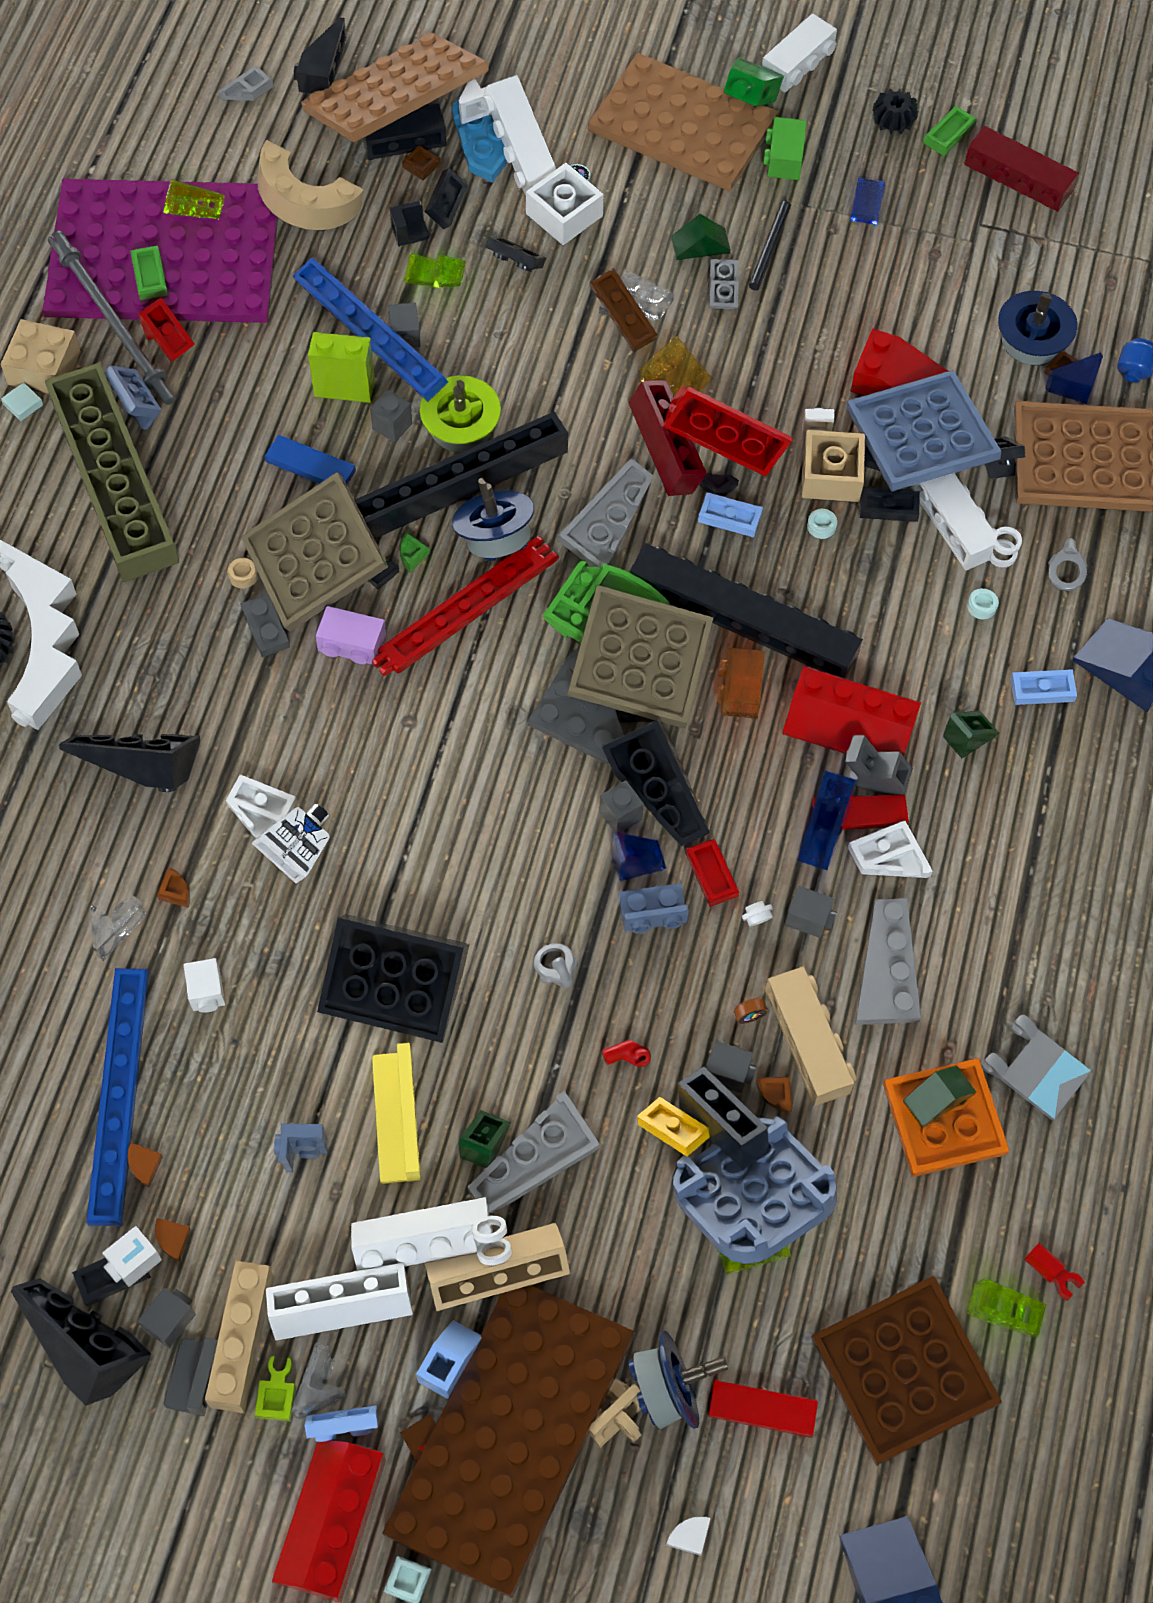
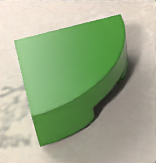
(412, 552)

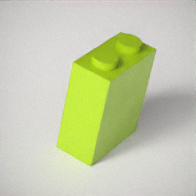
(341, 367)

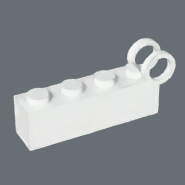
(964, 523)
(429, 1236)

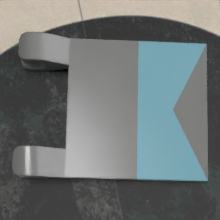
(1041, 1072)

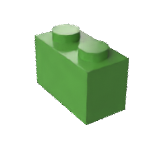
(786, 149)

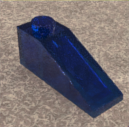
(827, 819)

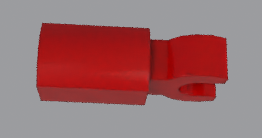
(1053, 1270)

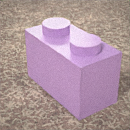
(350, 635)

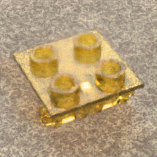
(675, 366)

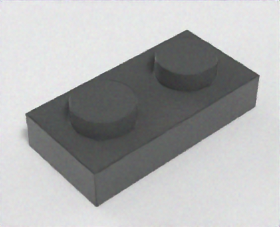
(265, 625)

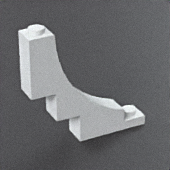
(49, 671)

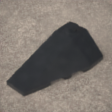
(151, 763)
(657, 777)
(84, 1351)

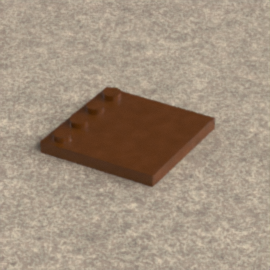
(905, 1370)

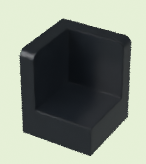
(408, 223)

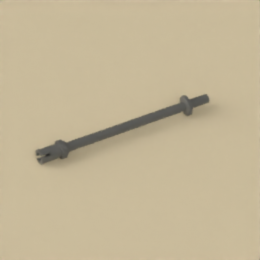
(70, 257)

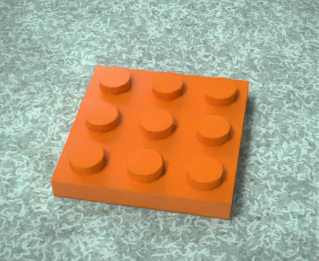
(958, 1137)

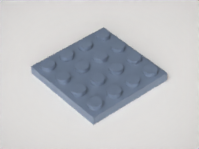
(923, 430)

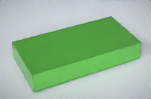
(950, 130)
(149, 273)

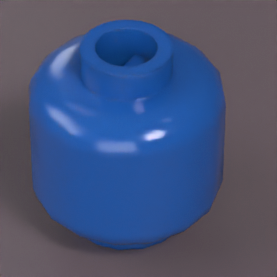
(1136, 360)

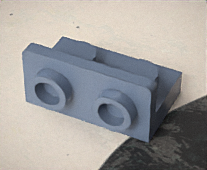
(133, 394)
(653, 908)
(300, 1139)

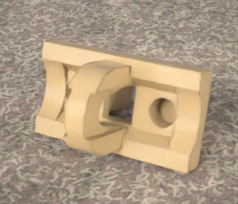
(618, 1415)

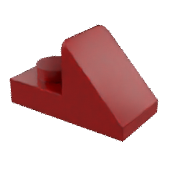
(163, 327)

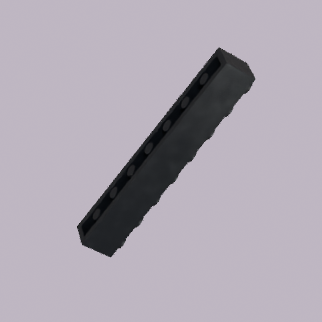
(459, 475)
(748, 612)

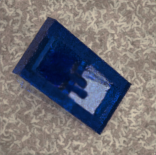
(867, 200)
(1075, 379)
(636, 856)

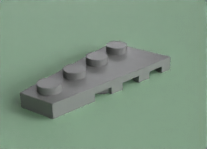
(604, 520)
(889, 972)
(543, 1151)

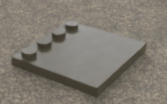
(314, 552)
(640, 656)

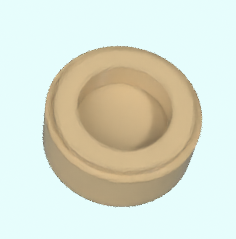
(242, 573)

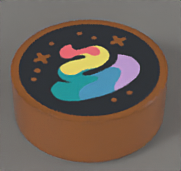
(750, 1010)

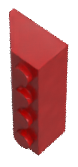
(725, 430)
(833, 709)
(329, 1519)

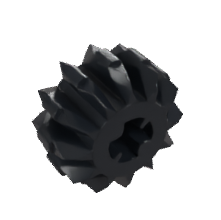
(895, 111)

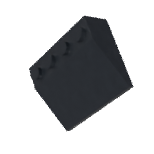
(392, 977)

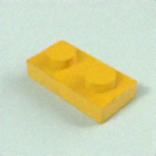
(673, 1126)

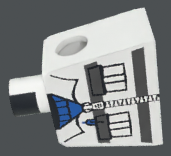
(295, 841)

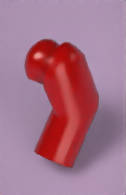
(629, 1052)

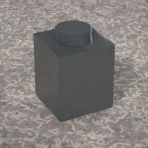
(405, 322)
(391, 416)
(621, 807)
(810, 912)
(731, 1066)
(167, 1316)

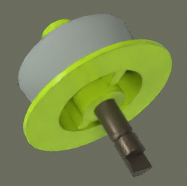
(461, 413)

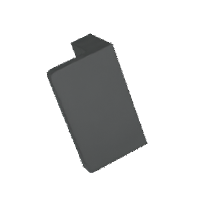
(191, 1376)

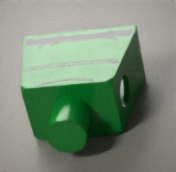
(749, 80)

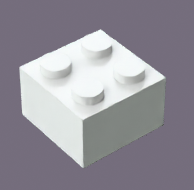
(564, 203)

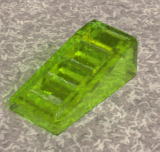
(179, 193)
(978, 1308)

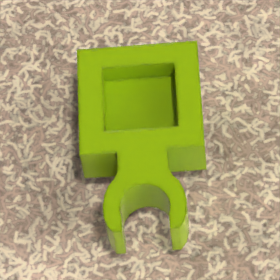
(276, 1396)

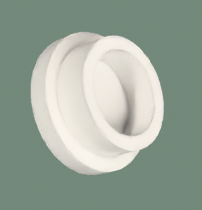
(757, 913)

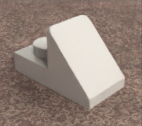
(471, 102)

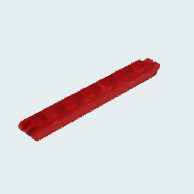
(464, 607)

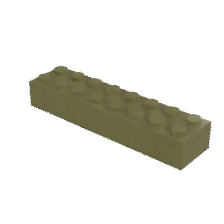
(112, 472)

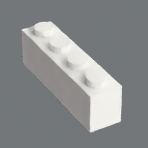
(518, 131)
(338, 1301)

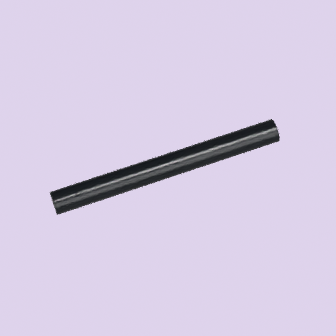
(770, 245)

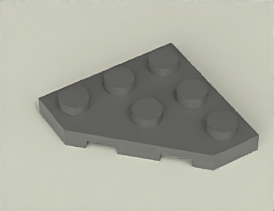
(574, 720)

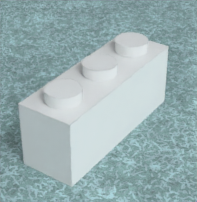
(801, 50)

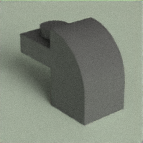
(877, 771)

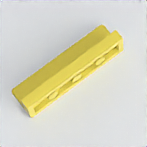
(396, 1116)

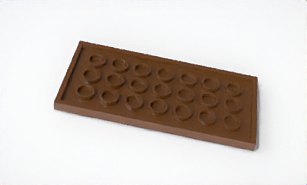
(509, 1437)

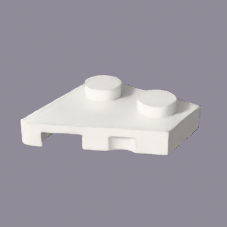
(258, 804)
(890, 853)

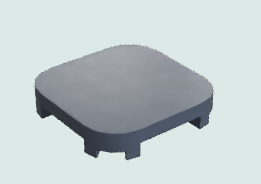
(757, 1208)

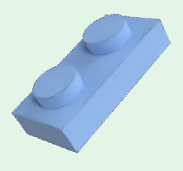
(730, 514)
(1043, 687)
(356, 1421)

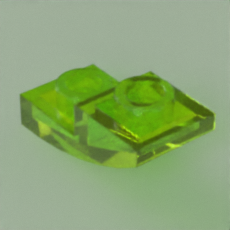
(435, 273)

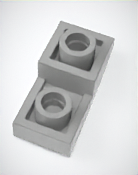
(724, 284)

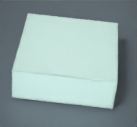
(22, 401)
(407, 1580)

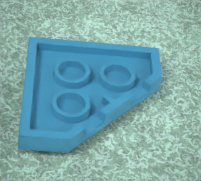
(480, 145)

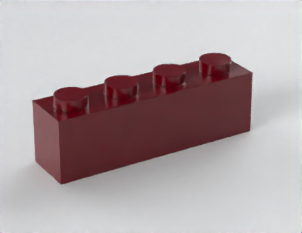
(1021, 168)
(671, 453)

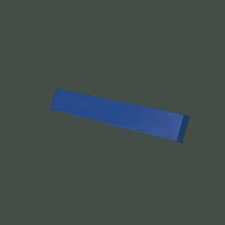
(365, 323)
(118, 1098)

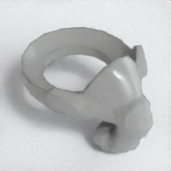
(1067, 553)
(563, 969)

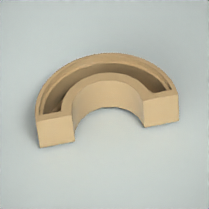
(301, 203)

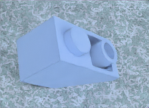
(448, 1359)

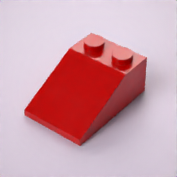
(890, 363)

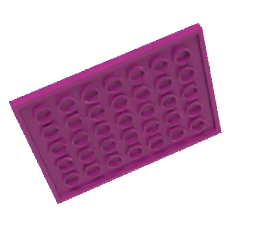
(209, 265)

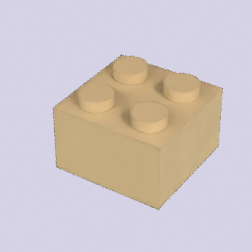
(39, 354)
(833, 465)

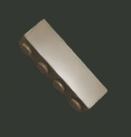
(810, 1036)
(534, 1259)
(239, 1337)

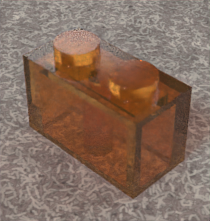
(742, 683)

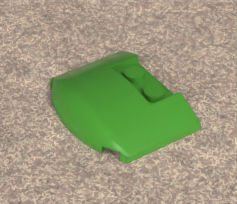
(573, 602)

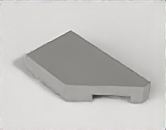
(247, 86)

